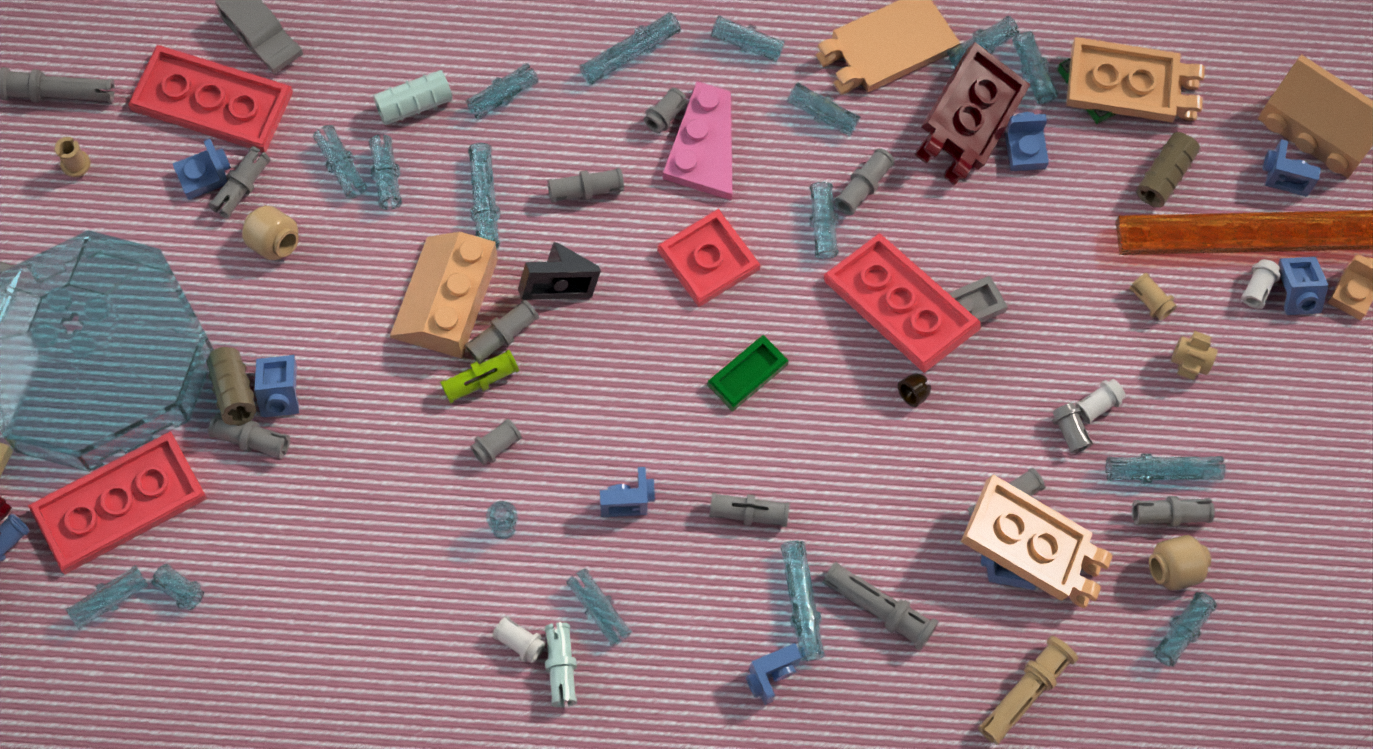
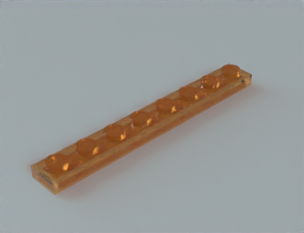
(1245, 232)

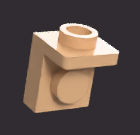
(1355, 288)

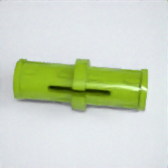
(503, 364)

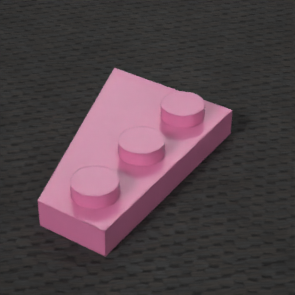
(704, 144)

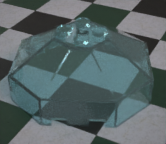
(114, 379)

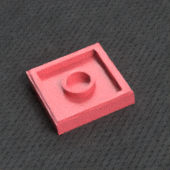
(708, 257)

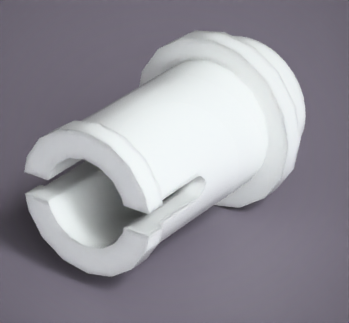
(1264, 276)
(1101, 400)
(519, 640)

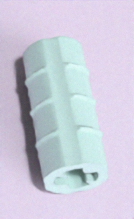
(413, 97)

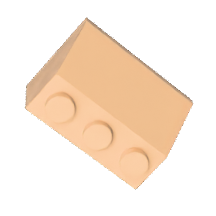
(1321, 116)
(446, 292)

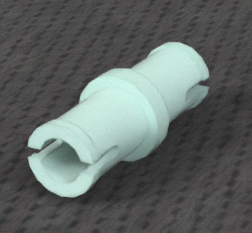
(560, 665)

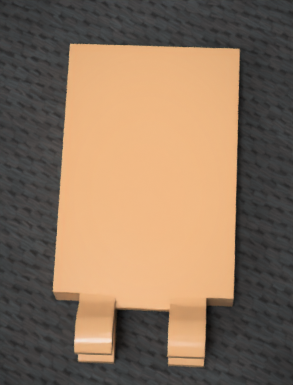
(887, 44)
(1132, 81)
(1035, 542)

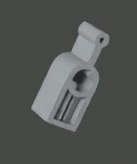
(259, 32)

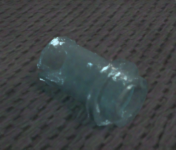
(502, 511)
(184, 592)

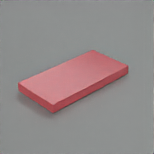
(210, 98)
(902, 302)
(117, 502)

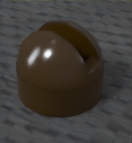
(914, 390)

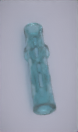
(641, 41)
(485, 210)
(1164, 468)
(804, 613)

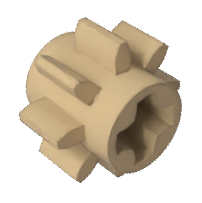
(1194, 355)

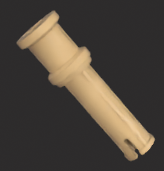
(1038, 676)

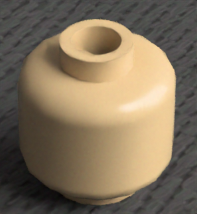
(270, 233)
(1179, 562)

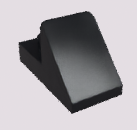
(561, 277)

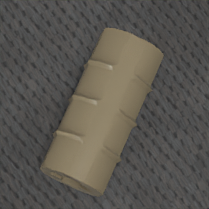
(1168, 169)
(231, 386)

